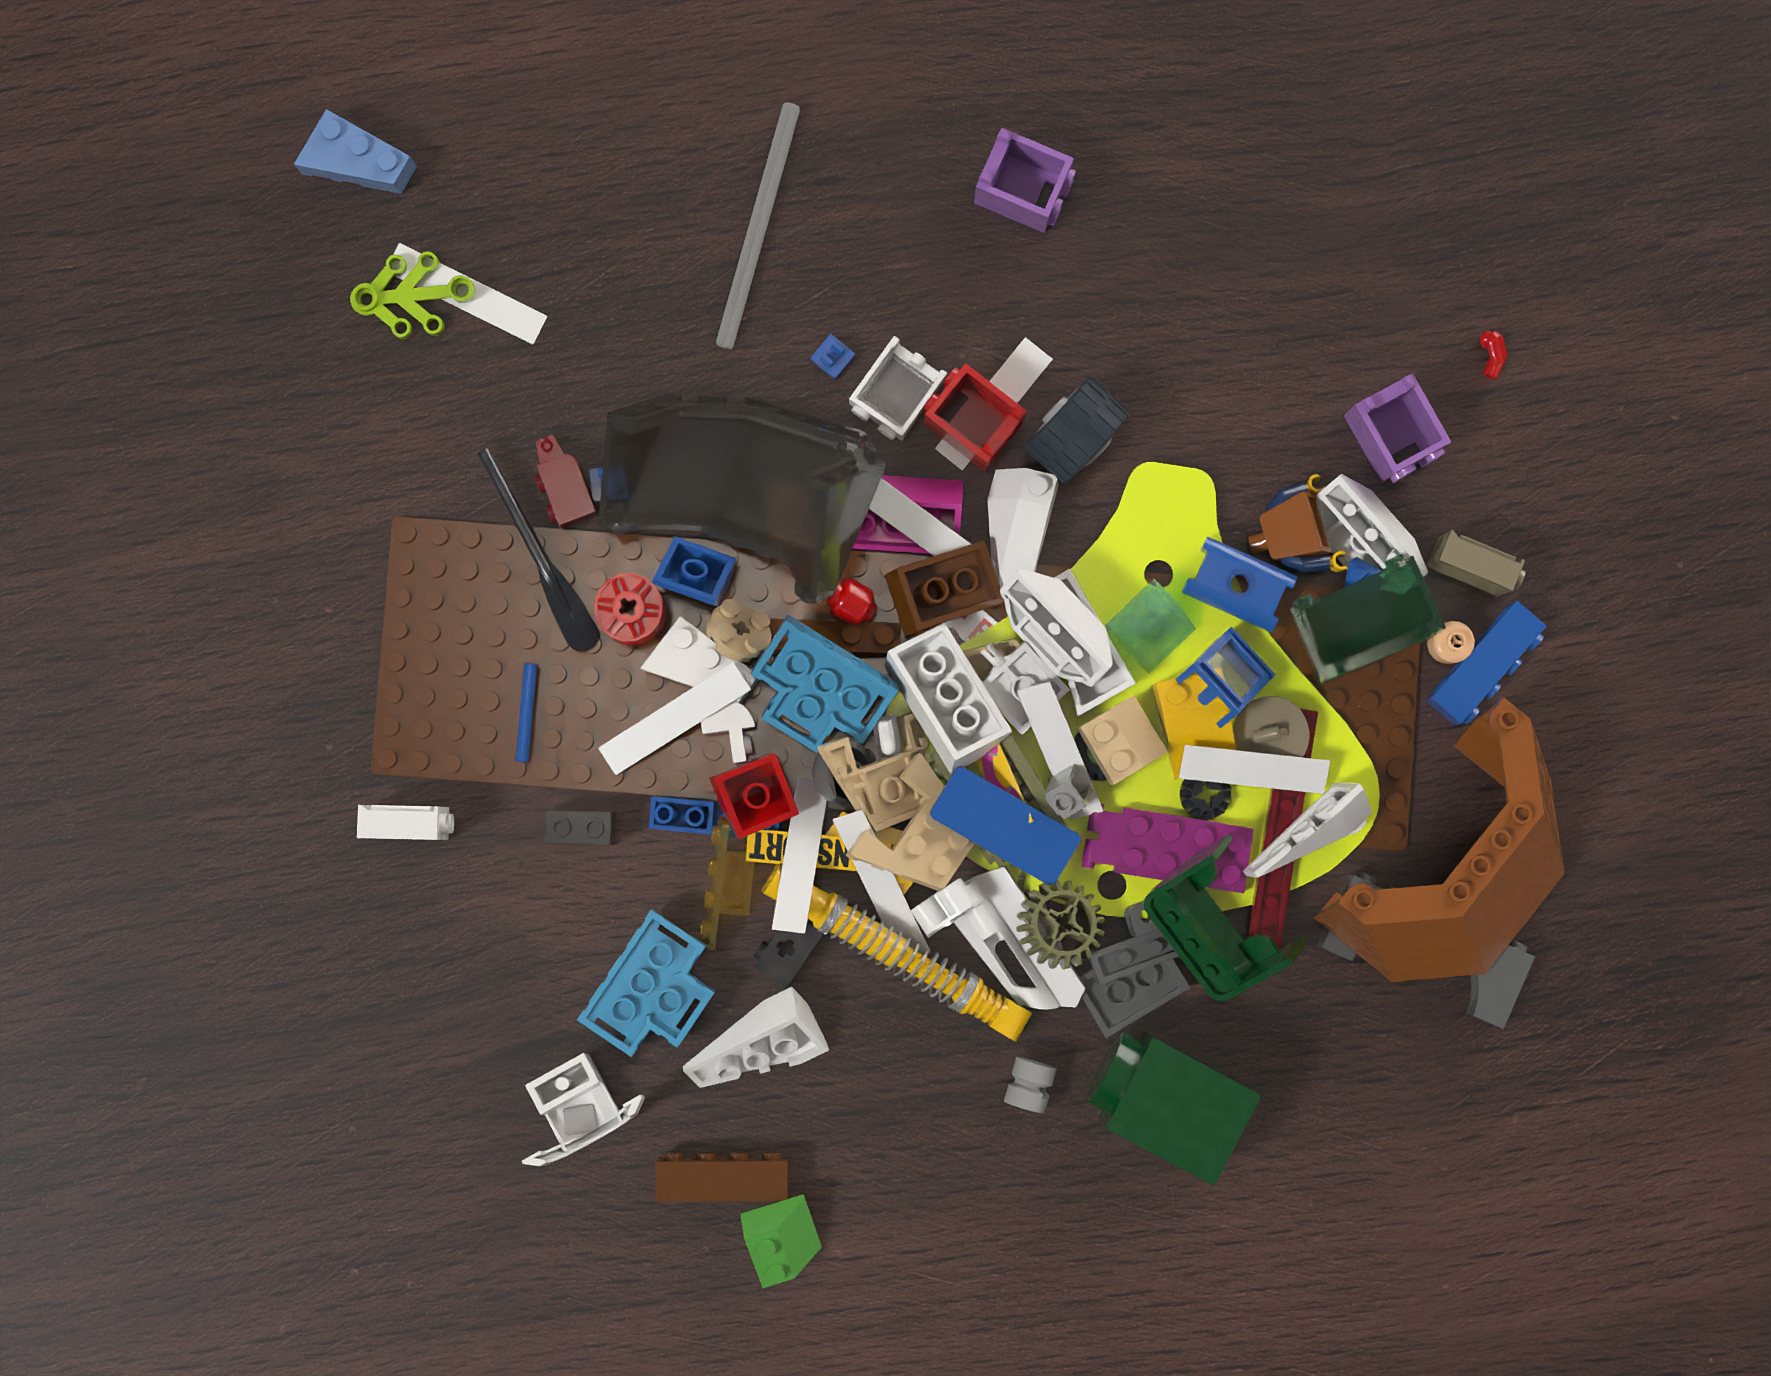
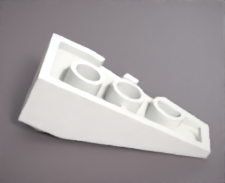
(1018, 518)
(1328, 819)
(770, 1034)

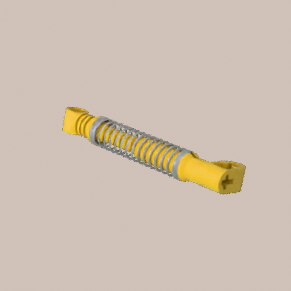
(968, 994)

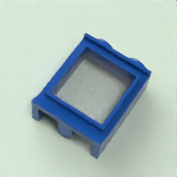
(1230, 672)

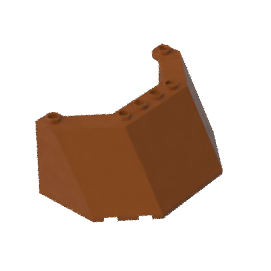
(1490, 892)

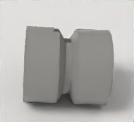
(1030, 1084)

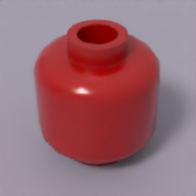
(852, 602)

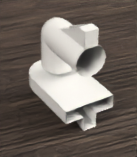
(887, 736)

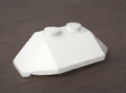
(1363, 525)
(1057, 626)

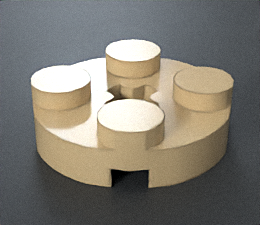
(723, 628)

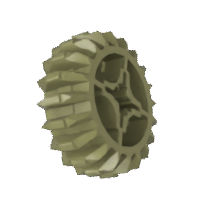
(1072, 930)

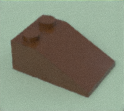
(944, 588)

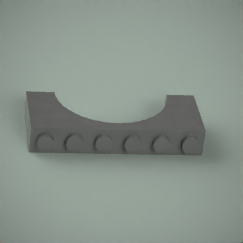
(1491, 993)

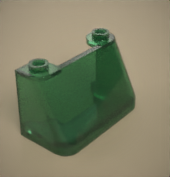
(1366, 620)

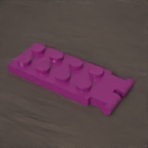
(1159, 843)

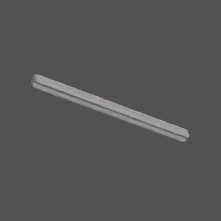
(757, 226)

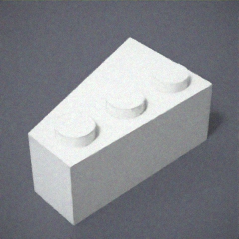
(691, 657)

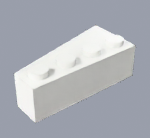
(1113, 681)

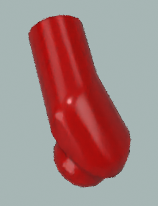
(1498, 353)

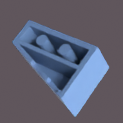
(354, 156)

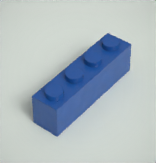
(1493, 656)

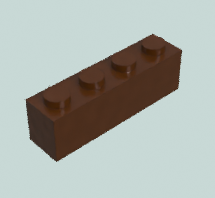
(722, 1178)

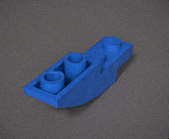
(689, 816)

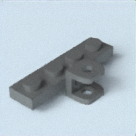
(1134, 954)

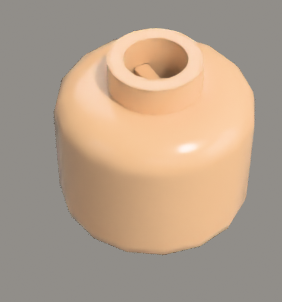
(1452, 652)

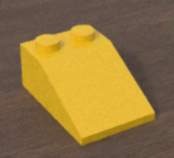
(1188, 721)

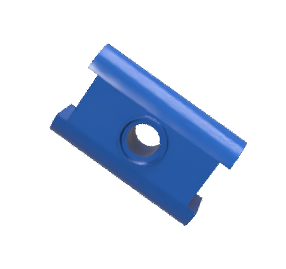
(1264, 584)

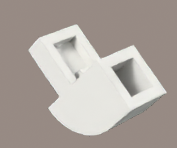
(732, 719)

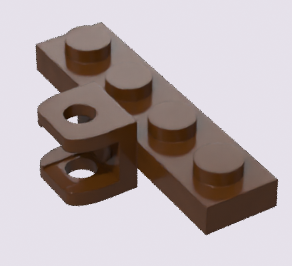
(863, 640)

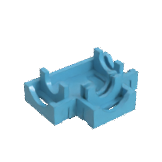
(820, 686)
(649, 988)

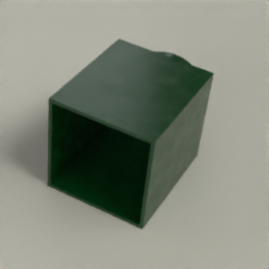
(1171, 1104)

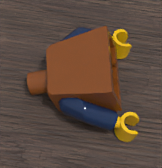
(1296, 531)

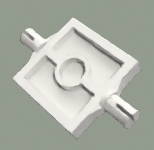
(1015, 672)

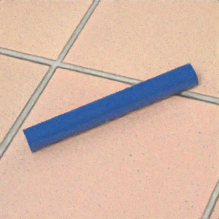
(526, 712)

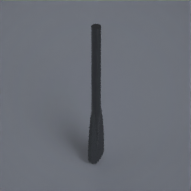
(564, 603)

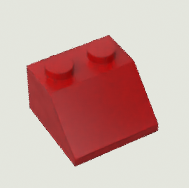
(754, 795)

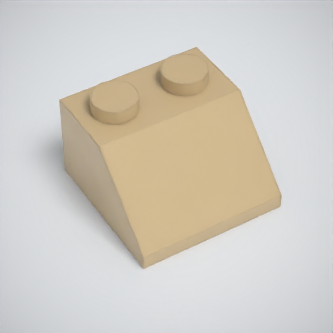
(1122, 740)

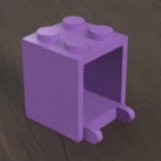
(1016, 179)
(1393, 422)

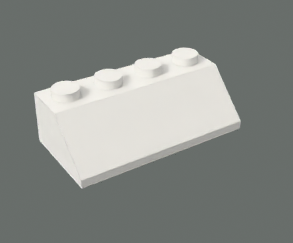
(947, 697)

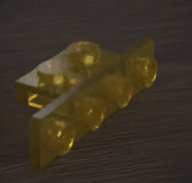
(730, 883)

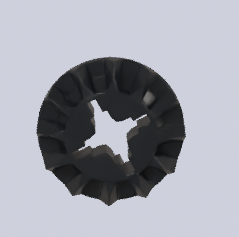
(1197, 807)

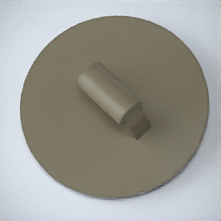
(1271, 727)

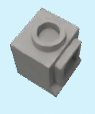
(1063, 796)

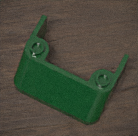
(1204, 935)

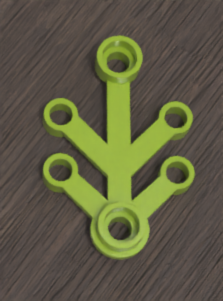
(407, 294)

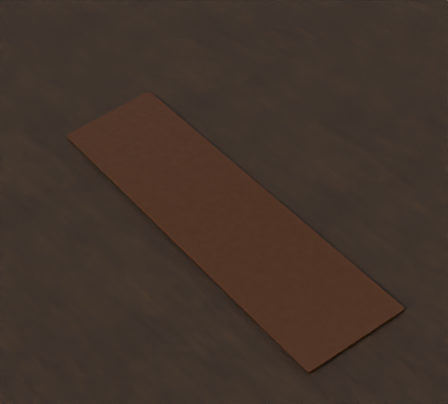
(473, 611)

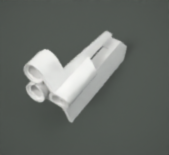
(986, 913)

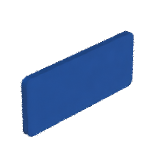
(1003, 827)

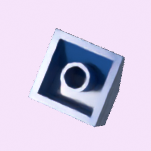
(695, 571)

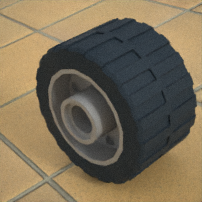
(1076, 430)

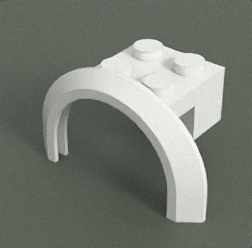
(571, 1086)

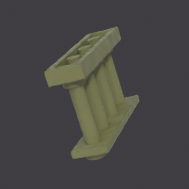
(1030, 788)

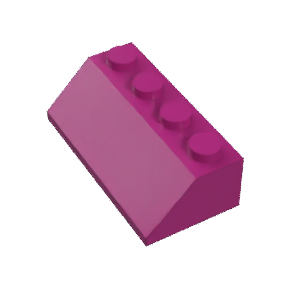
(937, 496)

